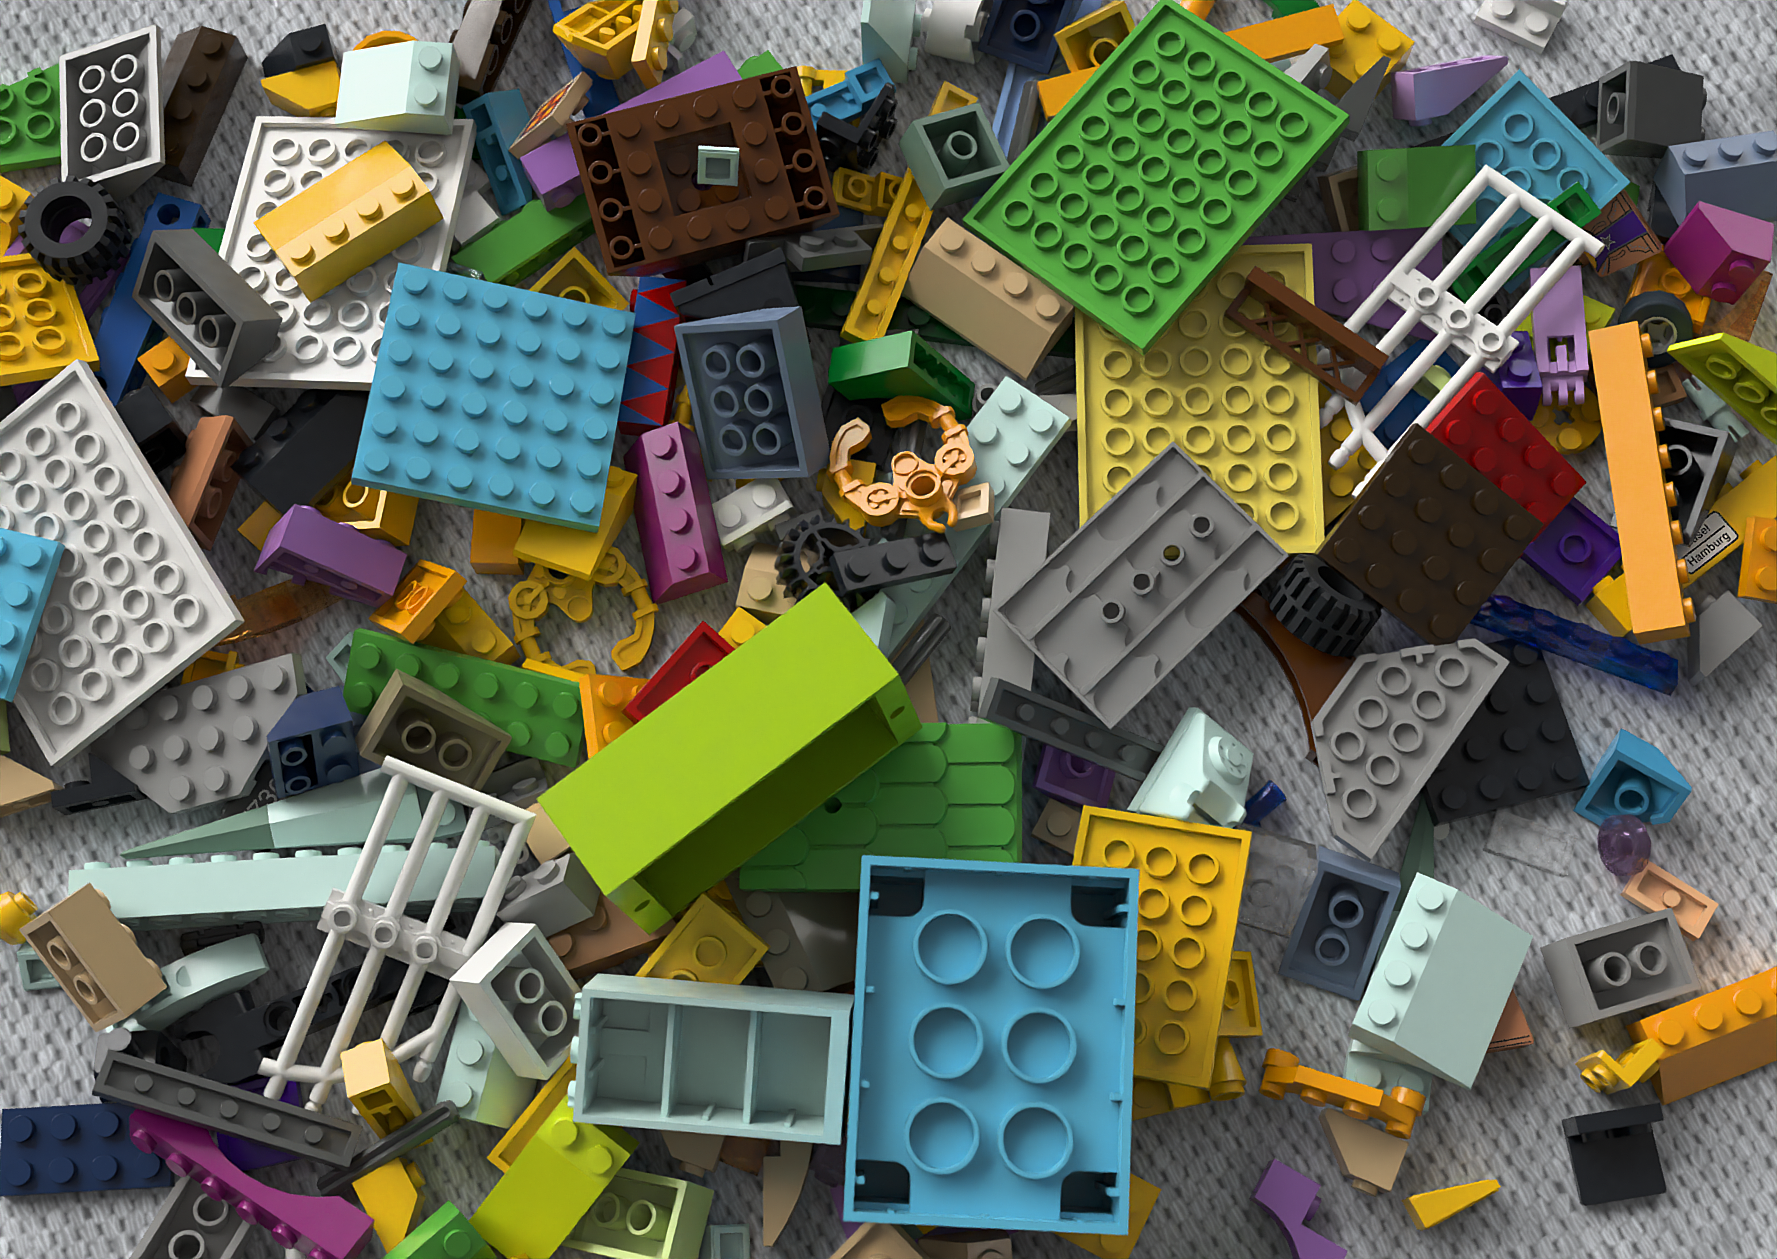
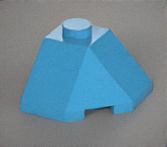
(1633, 781)

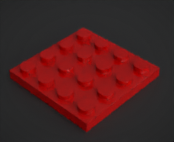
(1507, 449)

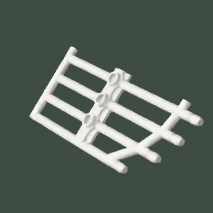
(1446, 315)
(397, 935)

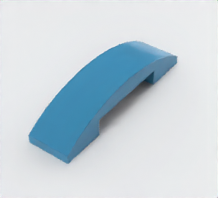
(853, 95)

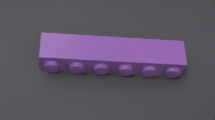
(553, 166)

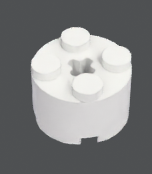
(956, 28)

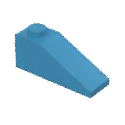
(499, 121)

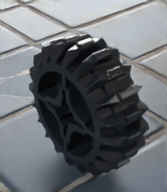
(819, 543)

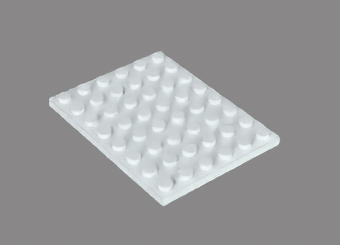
(340, 333)
(132, 583)

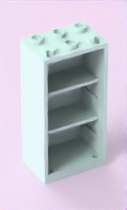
(712, 1058)

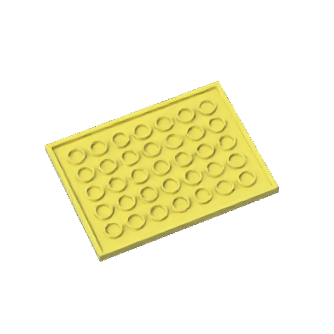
(1217, 396)

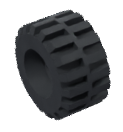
(56, 209)
(1322, 607)

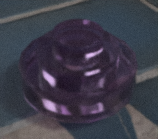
(1624, 845)

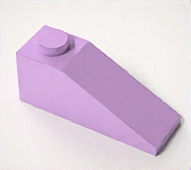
(1440, 87)

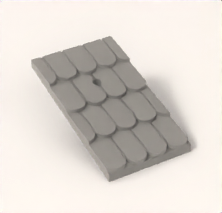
(1117, 612)

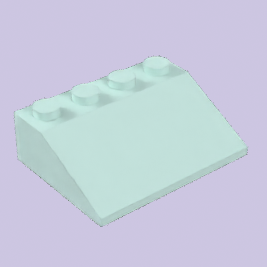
(1441, 982)

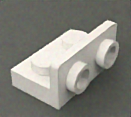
(1522, 21)
(751, 512)

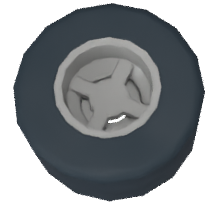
(1673, 318)

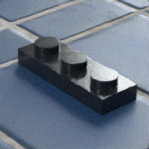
(892, 563)

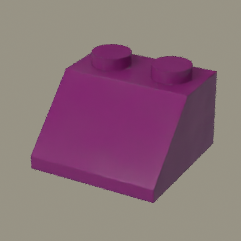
(1720, 251)

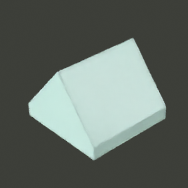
(718, 165)

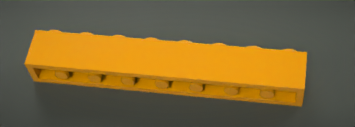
(1639, 484)

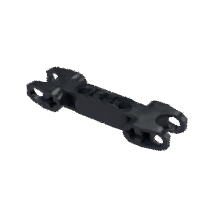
(251, 1033)

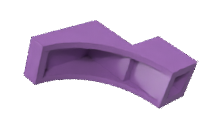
(1288, 1201)

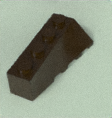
(486, 43)

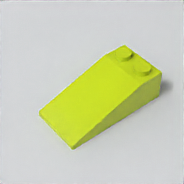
(1736, 373)
(551, 1184)

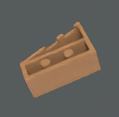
(605, 940)

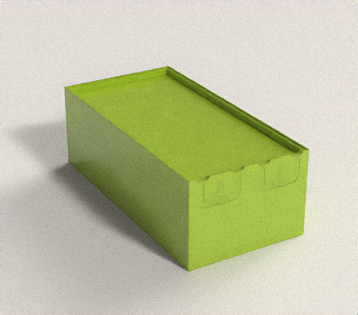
(733, 760)

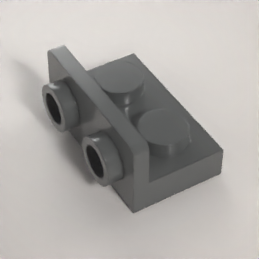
(515, 784)

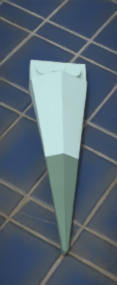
(320, 817)
(1364, 1062)

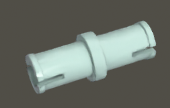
(1714, 408)

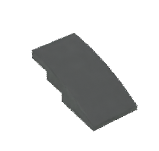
(1357, 104)

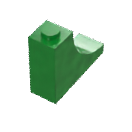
(900, 367)

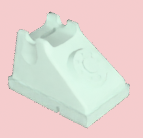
(1198, 776)

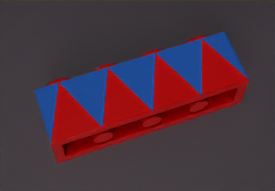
(652, 357)

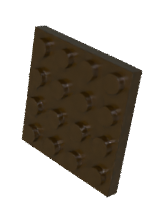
(1428, 538)

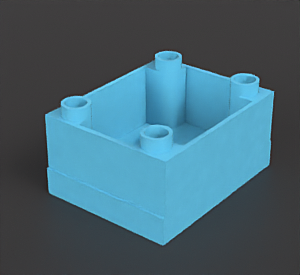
(993, 1045)

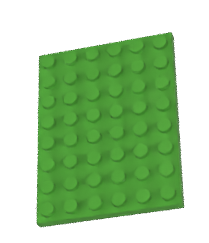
(1155, 173)

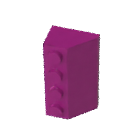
(674, 514)

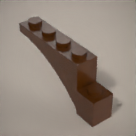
(1308, 670)

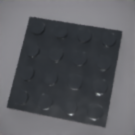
(1511, 747)

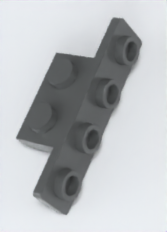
(820, 248)

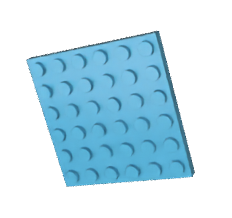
(495, 398)

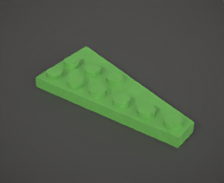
(31, 121)

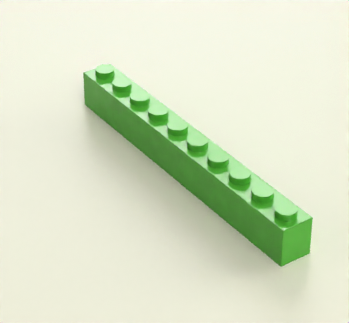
(537, 237)

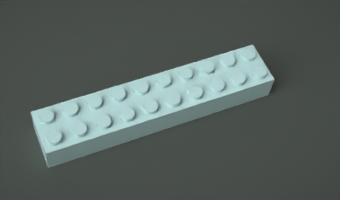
(271, 886)

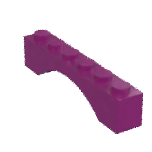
(310, 1224)

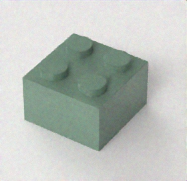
(953, 155)

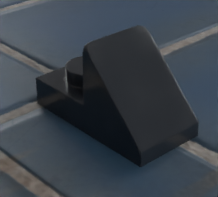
(106, 790)

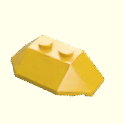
(602, 35)

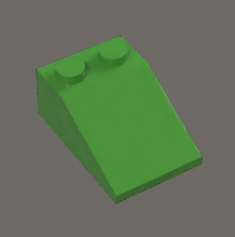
(1412, 185)

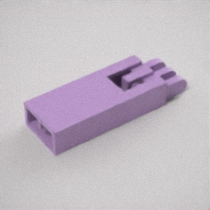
(1561, 316)

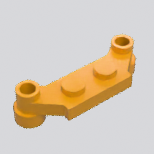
(1358, 1100)

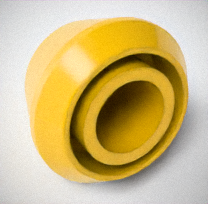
(14, 914)

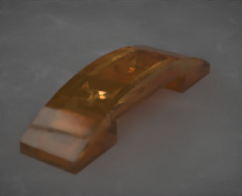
(278, 608)

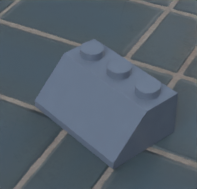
(1723, 172)

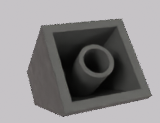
(1648, 109)

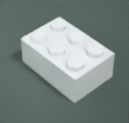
(522, 999)

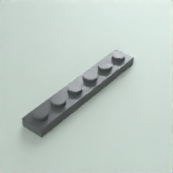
(1068, 730)
(227, 1110)

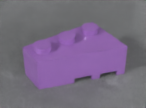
(332, 555)

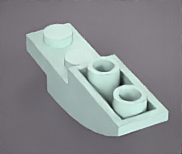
(198, 981)

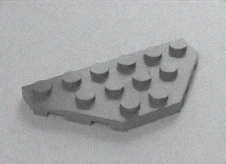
(1391, 730)
(204, 736)

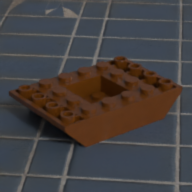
(643, 163)

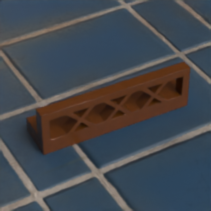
(1315, 324)

